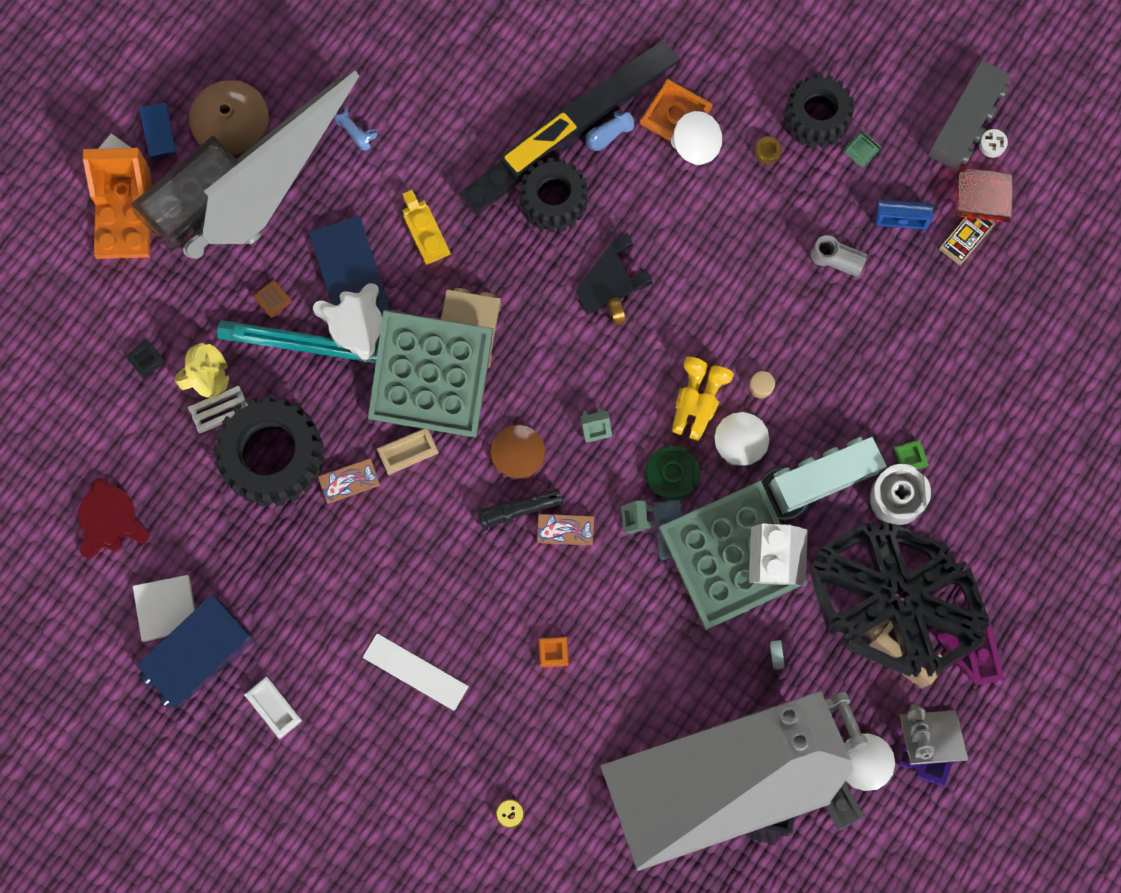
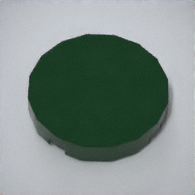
(672, 473)

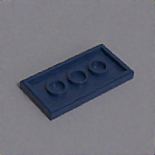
(346, 260)

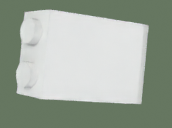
(778, 555)

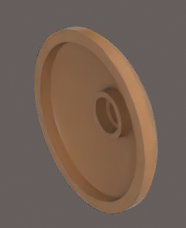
(237, 129)

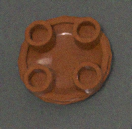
(518, 451)

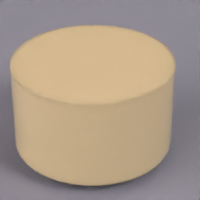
(762, 384)

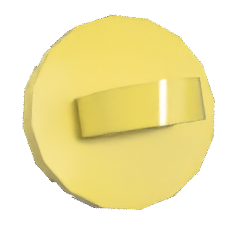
(203, 371)

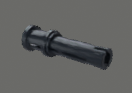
(505, 511)

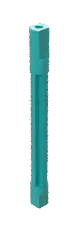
(286, 340)

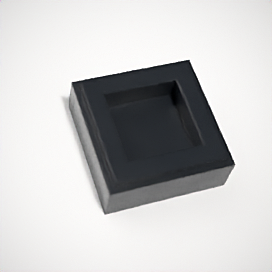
(145, 359)

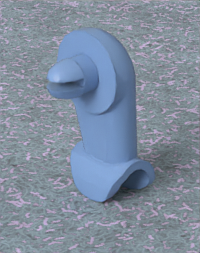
(357, 135)
(601, 136)

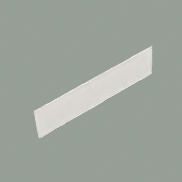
(415, 672)

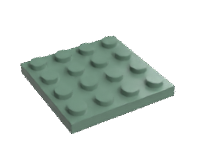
(430, 373)
(714, 554)

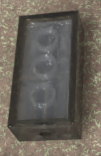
(176, 203)

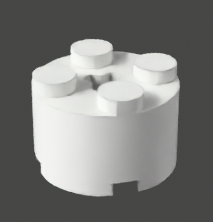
(909, 483)

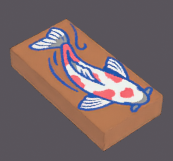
(349, 481)
(565, 529)

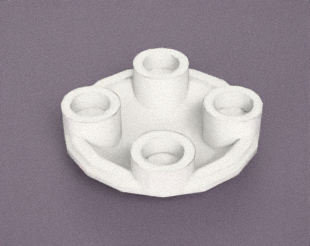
(697, 138)
(741, 439)
(871, 765)

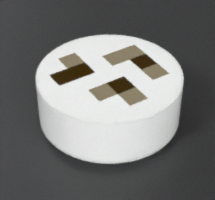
(993, 143)

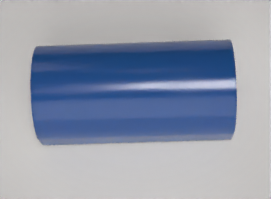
(903, 214)

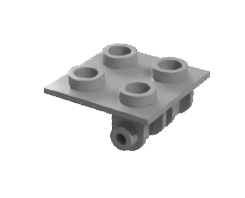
(932, 736)

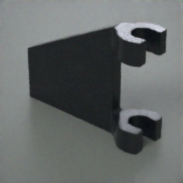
(609, 278)

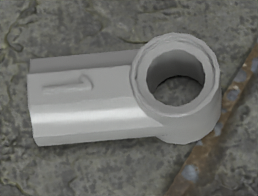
(841, 257)

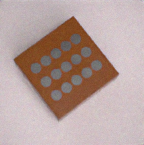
(272, 299)

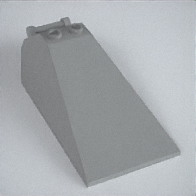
(252, 190)
(732, 777)

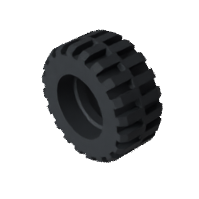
(253, 420)

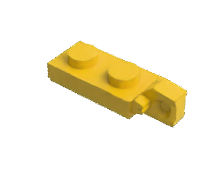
(424, 229)

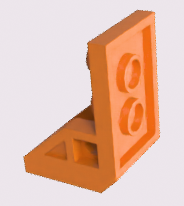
(114, 182)

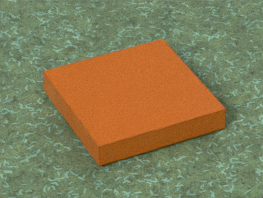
(670, 106)

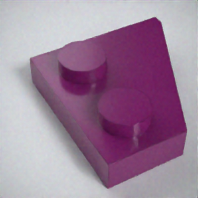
(983, 664)

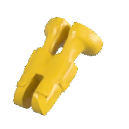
(695, 404)

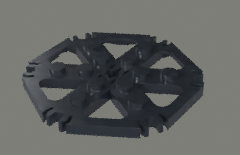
(883, 606)

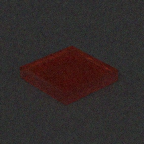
(984, 195)

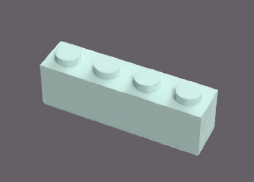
(826, 475)

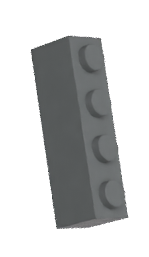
(969, 115)

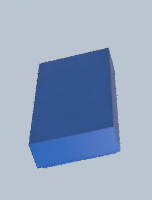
(158, 131)

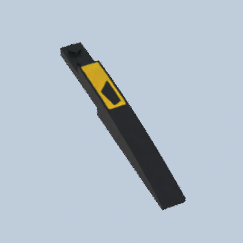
(568, 126)

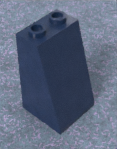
(195, 652)

